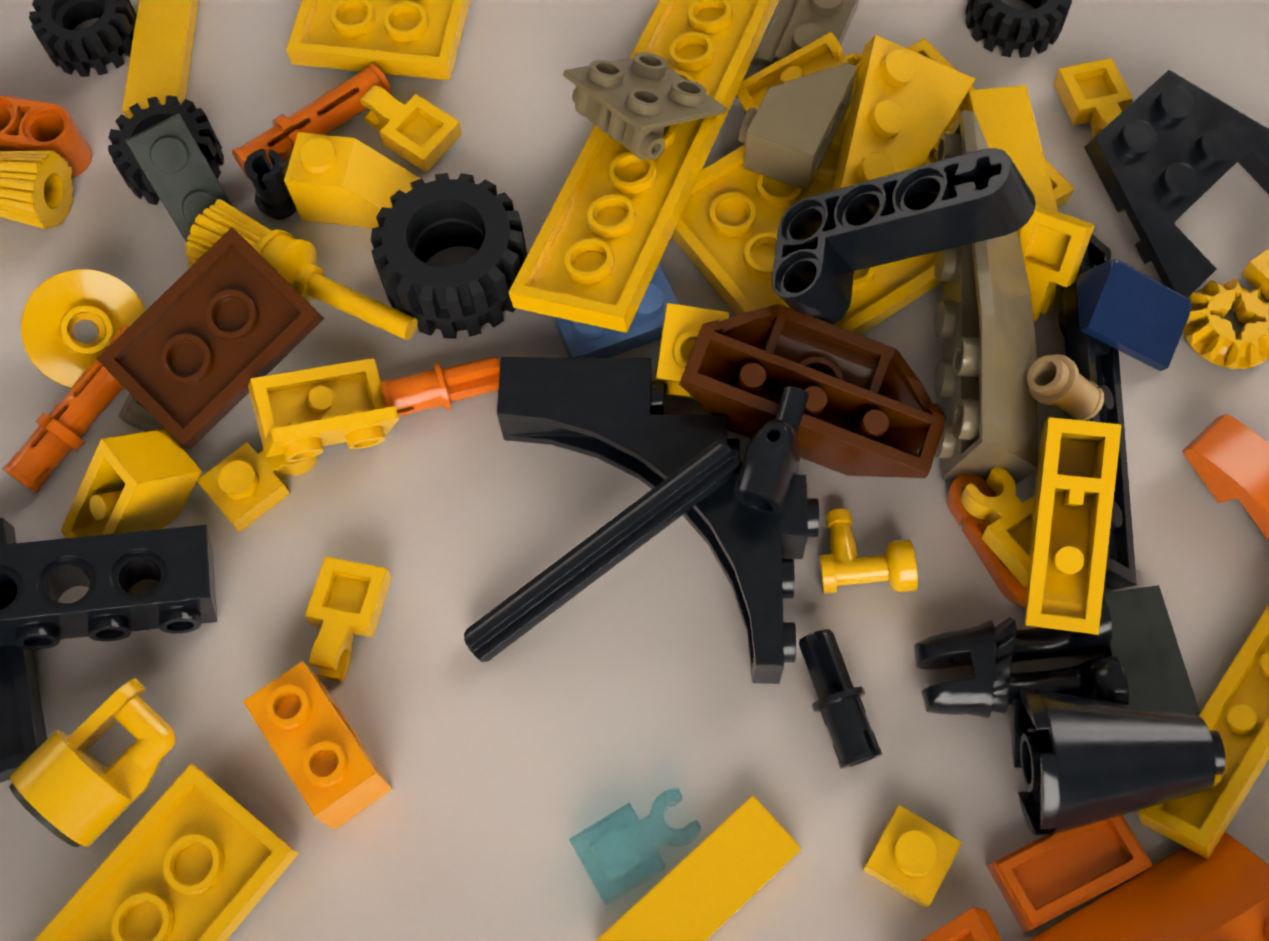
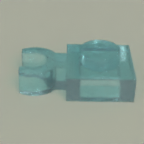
(623, 850)

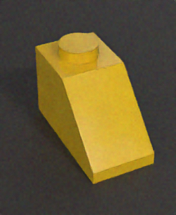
(342, 180)
(132, 486)

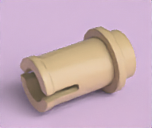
(1058, 382)

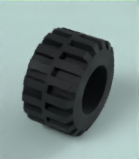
(442, 217)

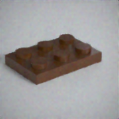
(209, 337)

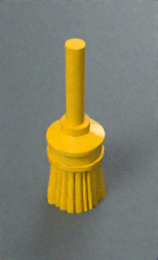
(35, 187)
(296, 263)

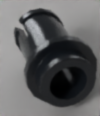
(271, 191)

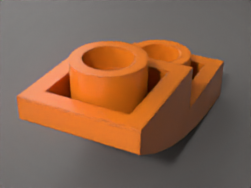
(1234, 466)

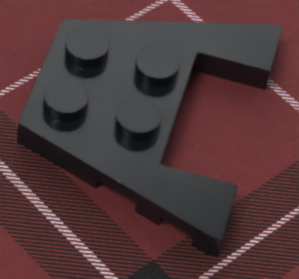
(1165, 158)

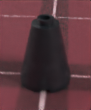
(1105, 758)

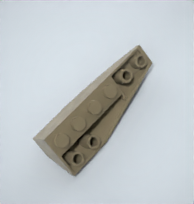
(985, 345)

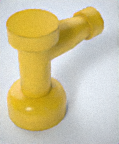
(846, 568)

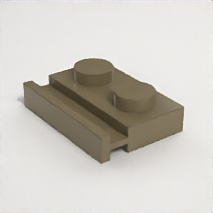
(800, 23)

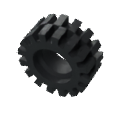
(1016, 27)
(87, 47)
(143, 119)

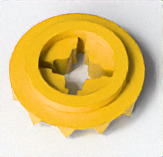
(1213, 335)

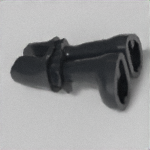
(995, 648)

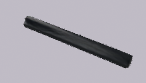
(602, 550)

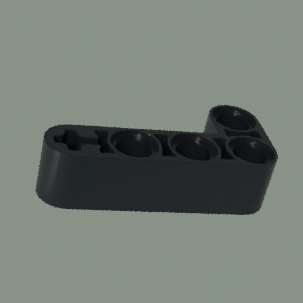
(893, 220)

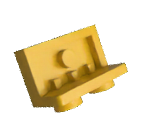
(321, 408)

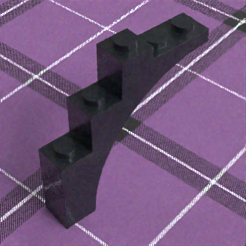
(618, 416)

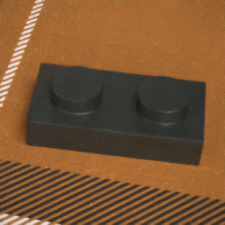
(177, 171)

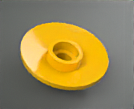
(63, 303)

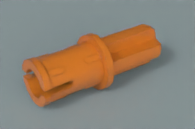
(441, 386)

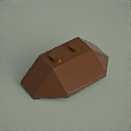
(863, 402)

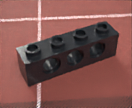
(109, 567)

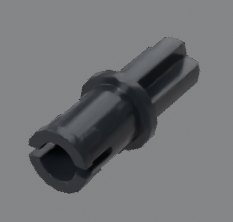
(838, 700)

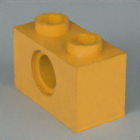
(317, 746)

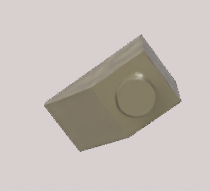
(797, 125)

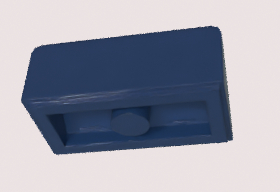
(1131, 312)

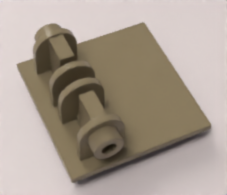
(638, 100)

